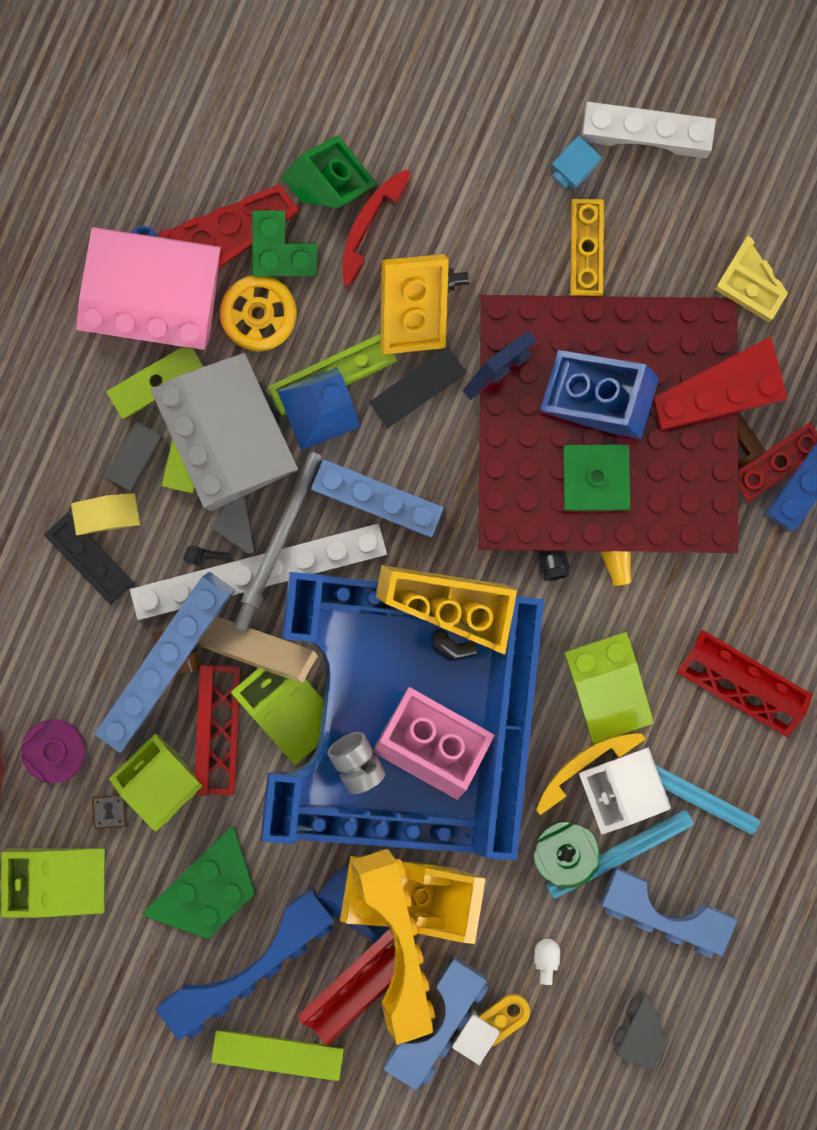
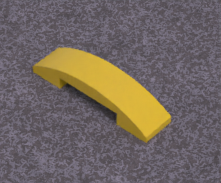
(553, 793)

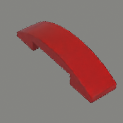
(390, 192)

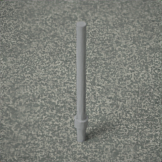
(252, 598)

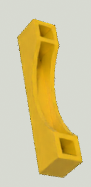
(405, 1002)

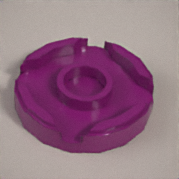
(53, 751)

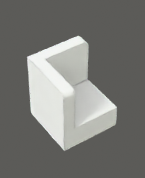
(475, 1038)

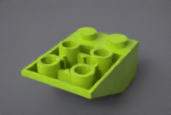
(284, 710)
(52, 882)

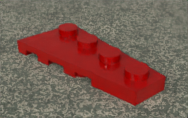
(231, 225)
(729, 387)

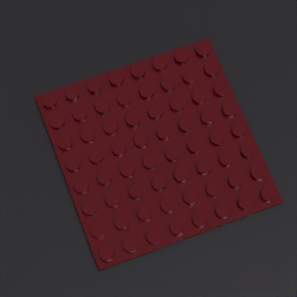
(677, 476)

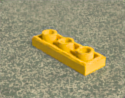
(587, 227)

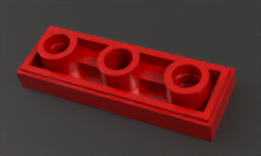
(763, 473)

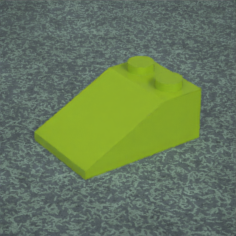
(608, 687)

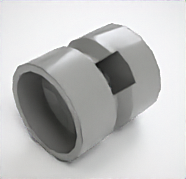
(356, 763)

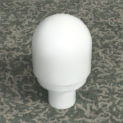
(547, 959)

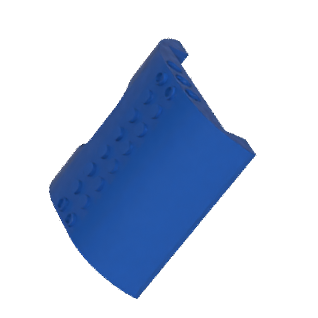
(369, 664)

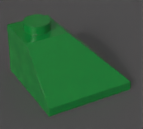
(328, 175)

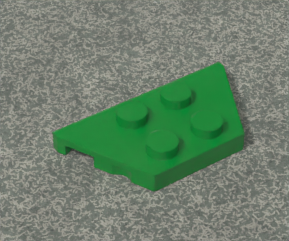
(207, 890)

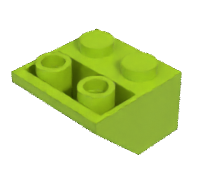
(155, 782)

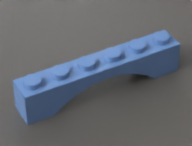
(164, 661)

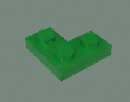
(271, 254)

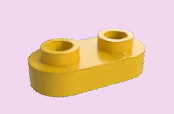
(502, 1020)

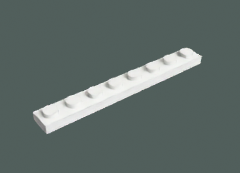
(302, 558)

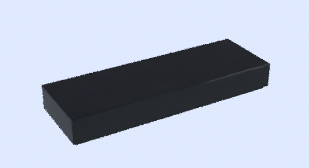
(417, 387)
(89, 559)

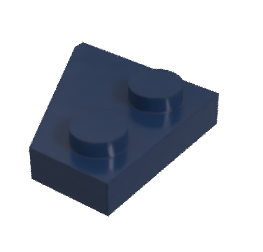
(499, 365)

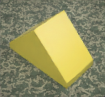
(105, 513)

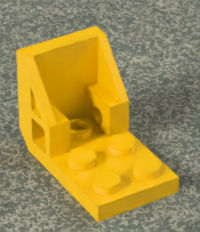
(442, 900)

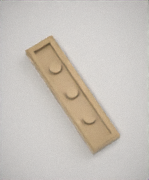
(259, 650)

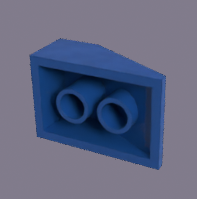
(600, 393)

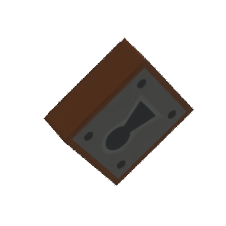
(109, 811)

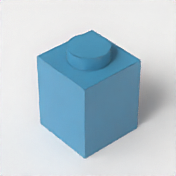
(575, 164)

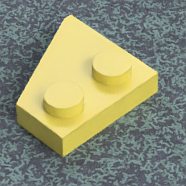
(752, 283)

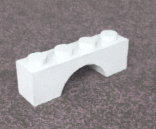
(627, 125)

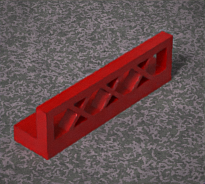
(749, 679)
(205, 727)
(352, 991)

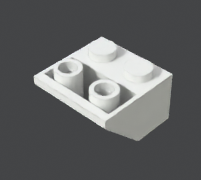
(624, 791)

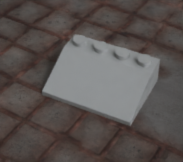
(224, 431)

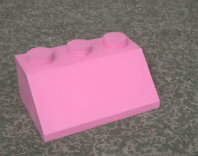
(433, 743)

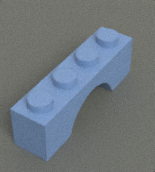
(377, 498)
(705, 927)
(414, 1059)

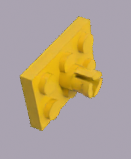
(414, 303)

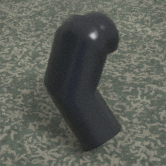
(449, 649)

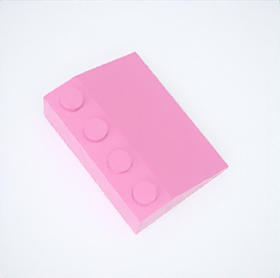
(148, 288)

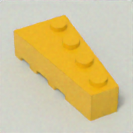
(460, 605)

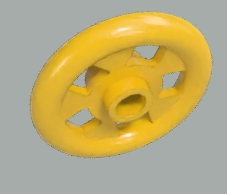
(277, 293)

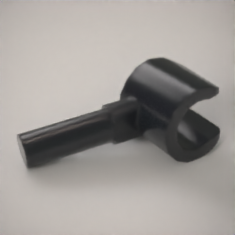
(194, 555)

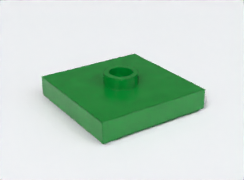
(596, 478)

